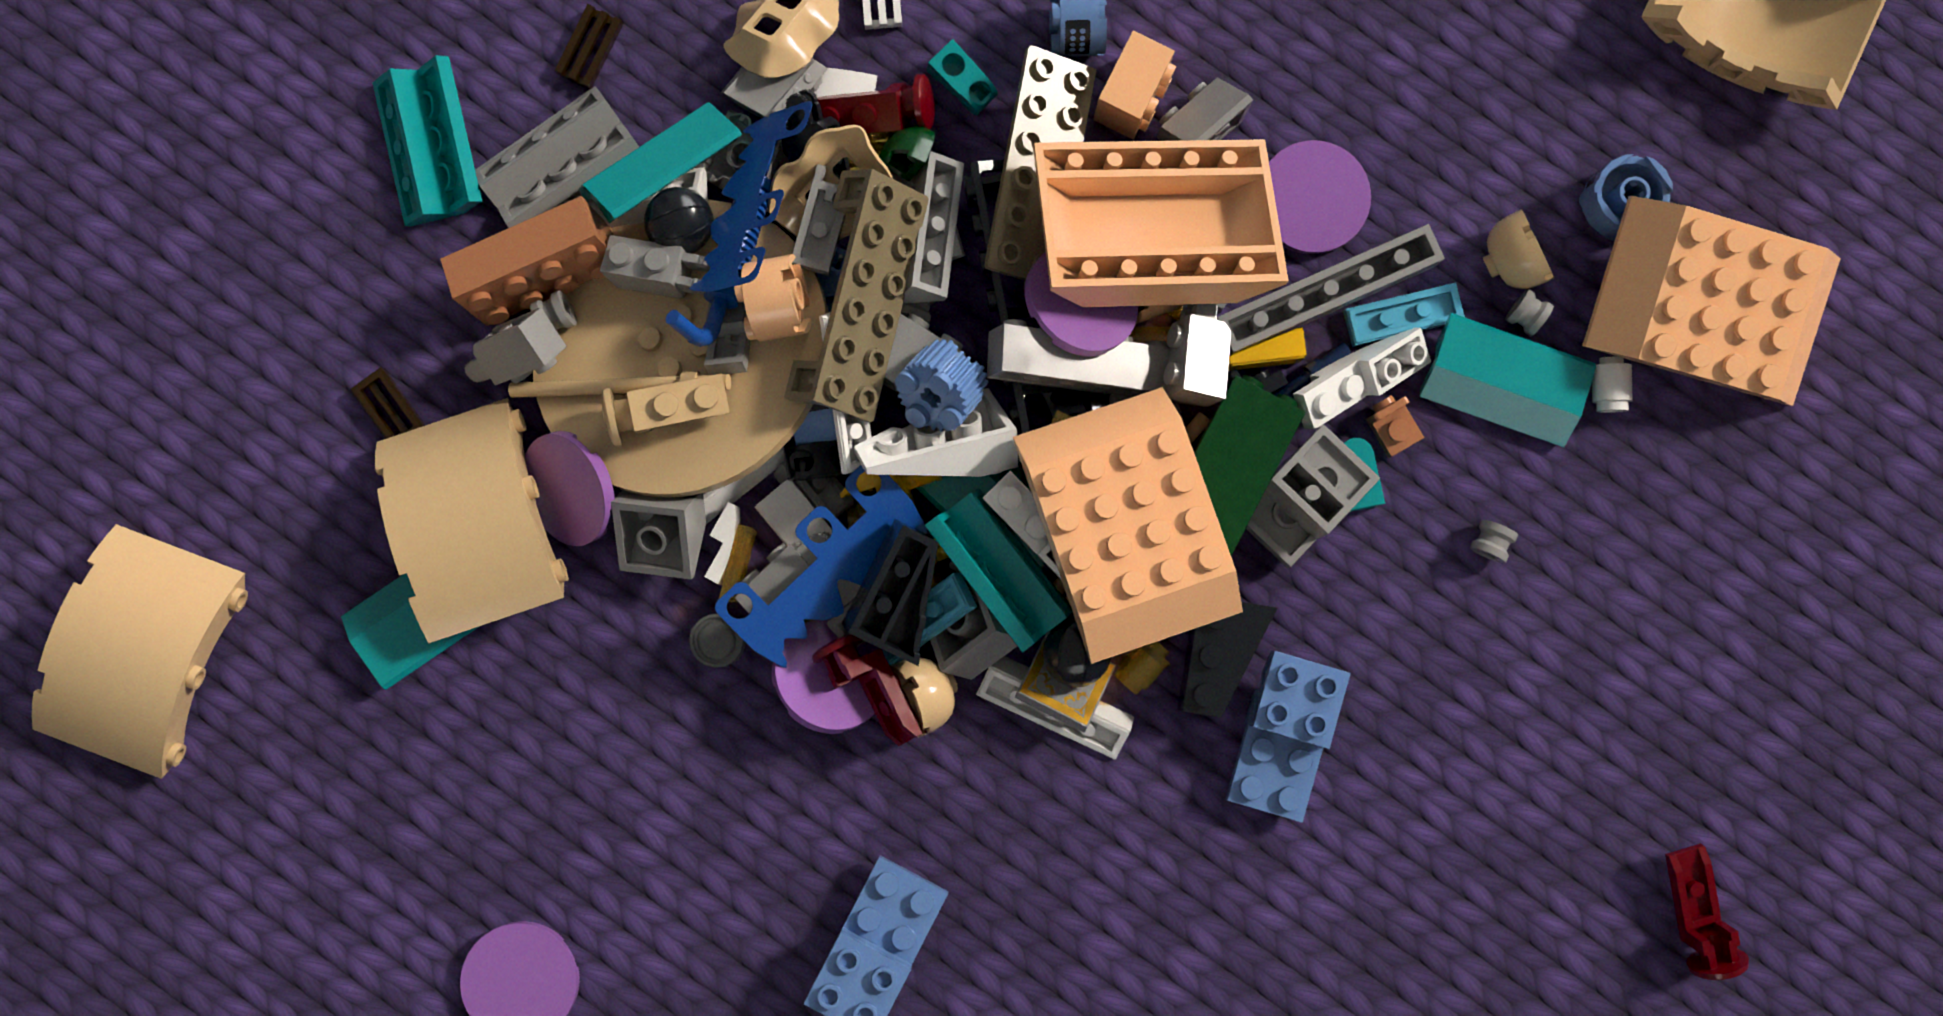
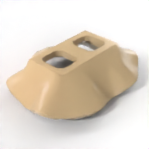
(791, 44)
(822, 148)

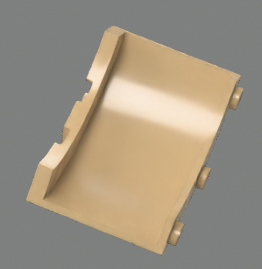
(1772, 44)
(466, 521)
(134, 650)

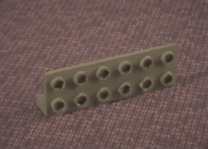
(1048, 108)
(866, 296)

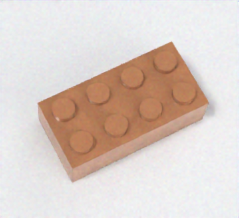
(528, 262)

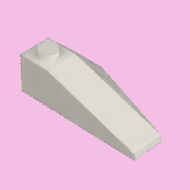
(973, 449)

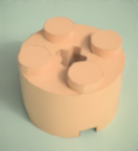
(774, 299)

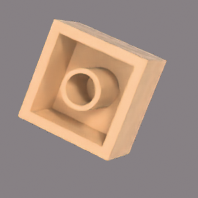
(1137, 78)

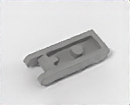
(819, 227)

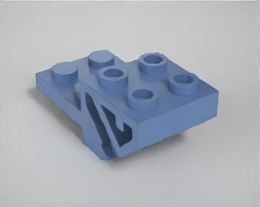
(1286, 734)
(877, 943)

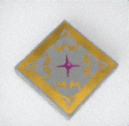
(1066, 703)

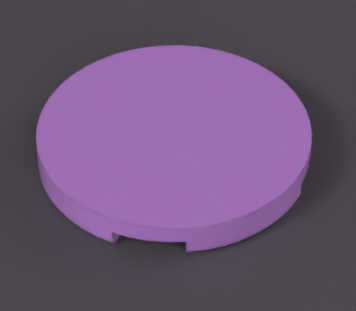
(1319, 196)
(1073, 327)
(571, 488)
(809, 691)
(519, 973)

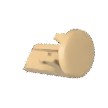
(664, 405)

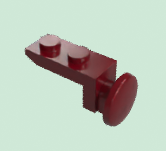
(884, 109)
(877, 681)
(1700, 916)

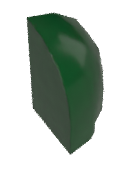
(907, 151)

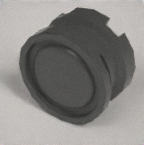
(715, 642)

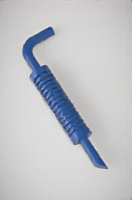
(723, 298)

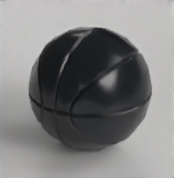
(679, 219)
(1067, 657)

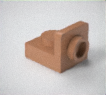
(1394, 425)

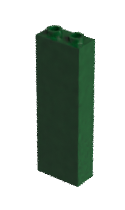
(1244, 450)

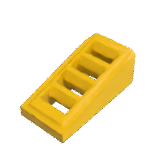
(1279, 350)

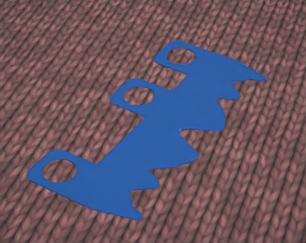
(744, 187)
(815, 592)

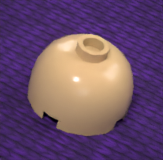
(1516, 253)
(927, 692)

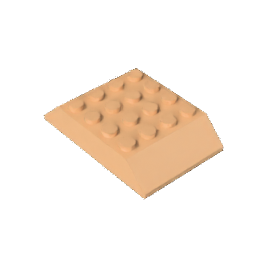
(1159, 221)
(1711, 298)
(1130, 524)

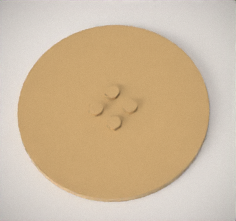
(628, 337)

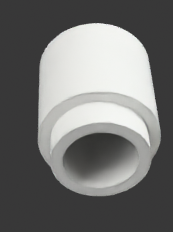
(1612, 385)

